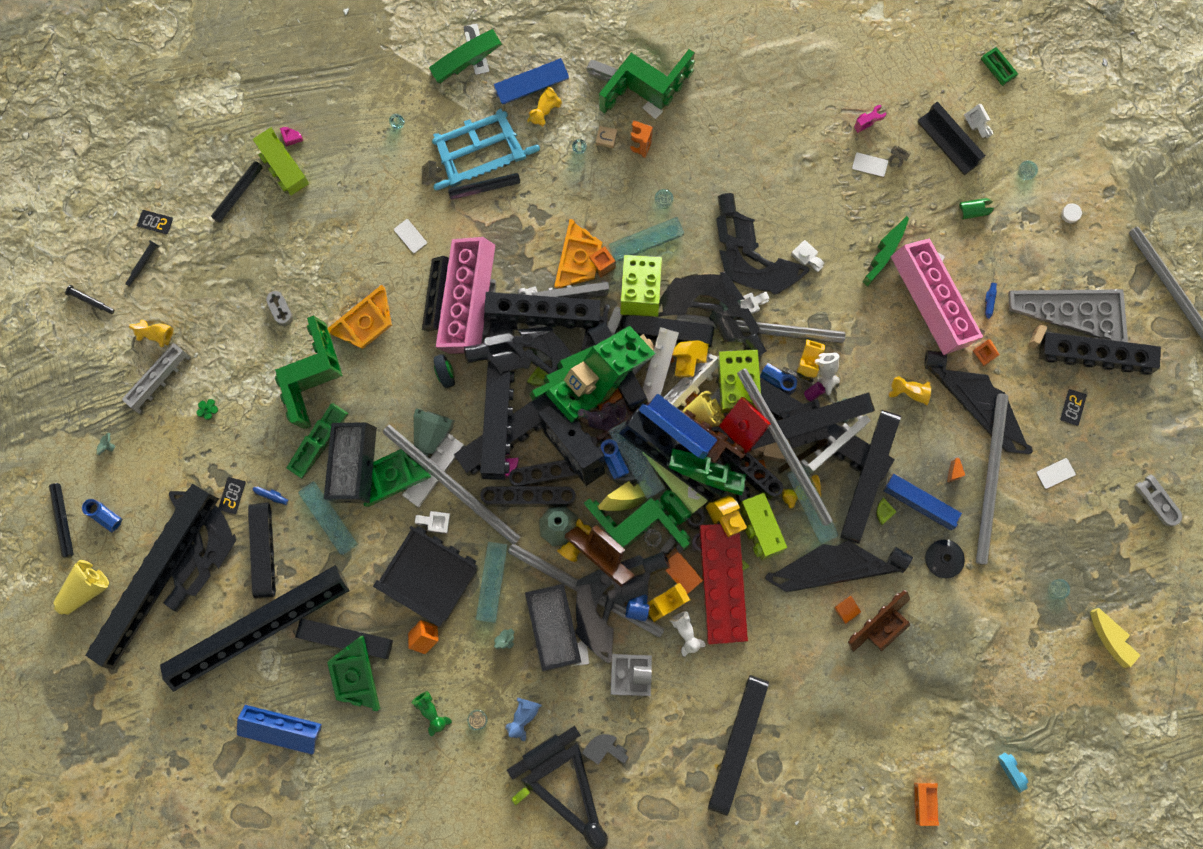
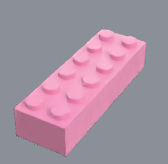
(464, 294)
(936, 296)

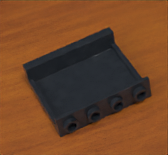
(427, 576)

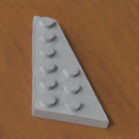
(1086, 311)

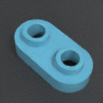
(1009, 764)

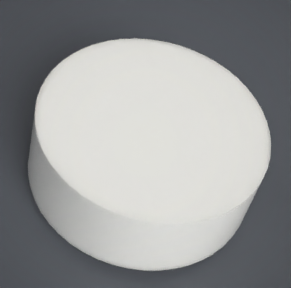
(1071, 213)

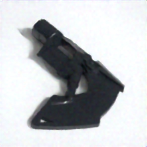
(774, 277)
(683, 292)
(539, 339)
(219, 544)
(590, 626)

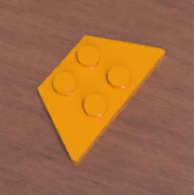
(575, 262)
(365, 320)

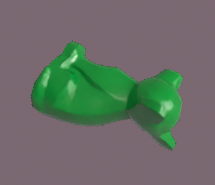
(424, 704)

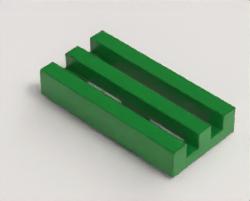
(996, 67)

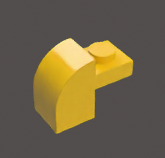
(688, 355)
(807, 361)
(726, 512)
(667, 602)

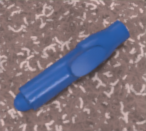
(990, 299)
(271, 495)

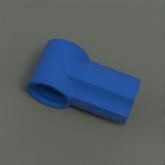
(777, 378)
(614, 461)
(102, 515)
(637, 608)

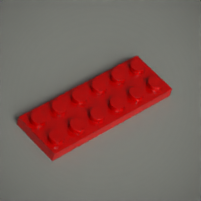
(723, 585)

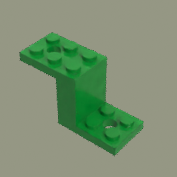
(646, 81)
(611, 363)
(308, 373)
(639, 523)

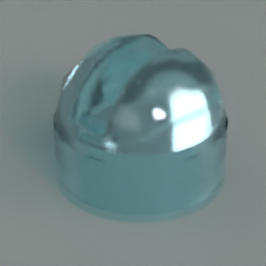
(399, 118)
(575, 146)

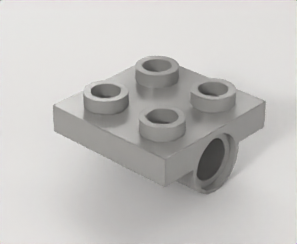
(631, 675)

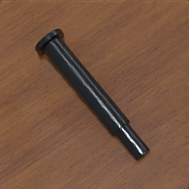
(142, 262)
(87, 299)

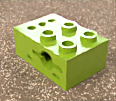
(641, 285)
(730, 385)
(762, 527)

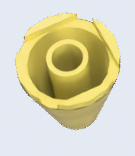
(706, 409)
(80, 587)

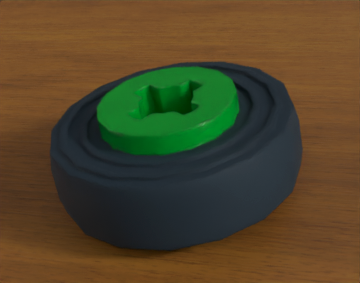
(444, 371)

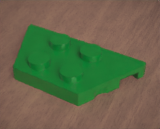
(394, 474)
(353, 676)

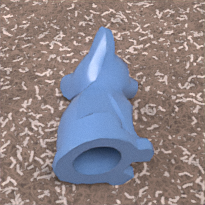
(524, 714)

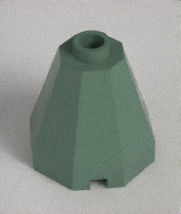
(430, 430)
(554, 533)

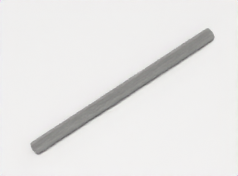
(1168, 279)
(775, 329)
(785, 447)
(992, 479)
(451, 484)
(571, 582)

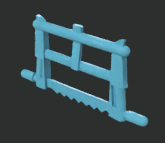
(447, 158)

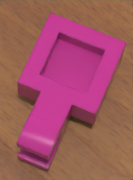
(867, 120)

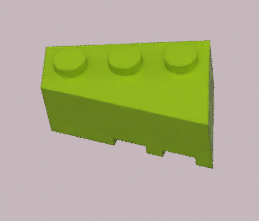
(280, 162)

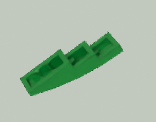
(465, 55)
(887, 246)
(558, 376)
(316, 441)
(707, 472)

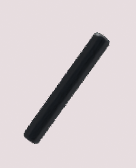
(484, 186)
(236, 191)
(61, 520)

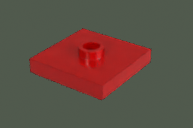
(744, 424)

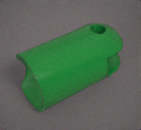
(976, 208)
(675, 506)

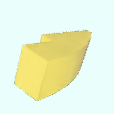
(623, 498)
(1114, 638)

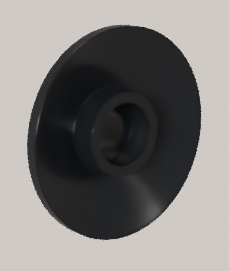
(935, 559)

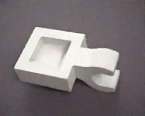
(977, 119)
(806, 255)
(752, 302)
(437, 521)

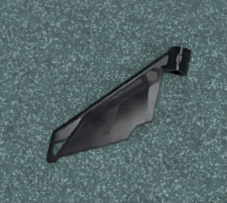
(978, 398)
(836, 565)

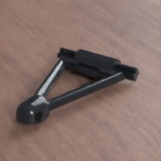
(546, 759)

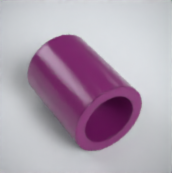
(814, 391)

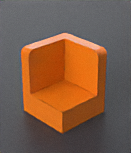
(603, 261)
(423, 637)

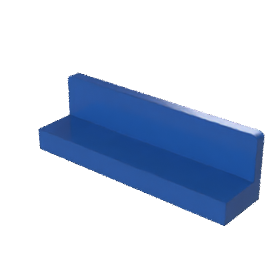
(531, 81)
(679, 426)
(922, 502)
(278, 729)

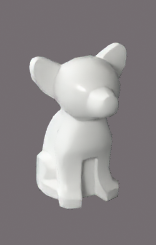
(828, 368)
(682, 623)

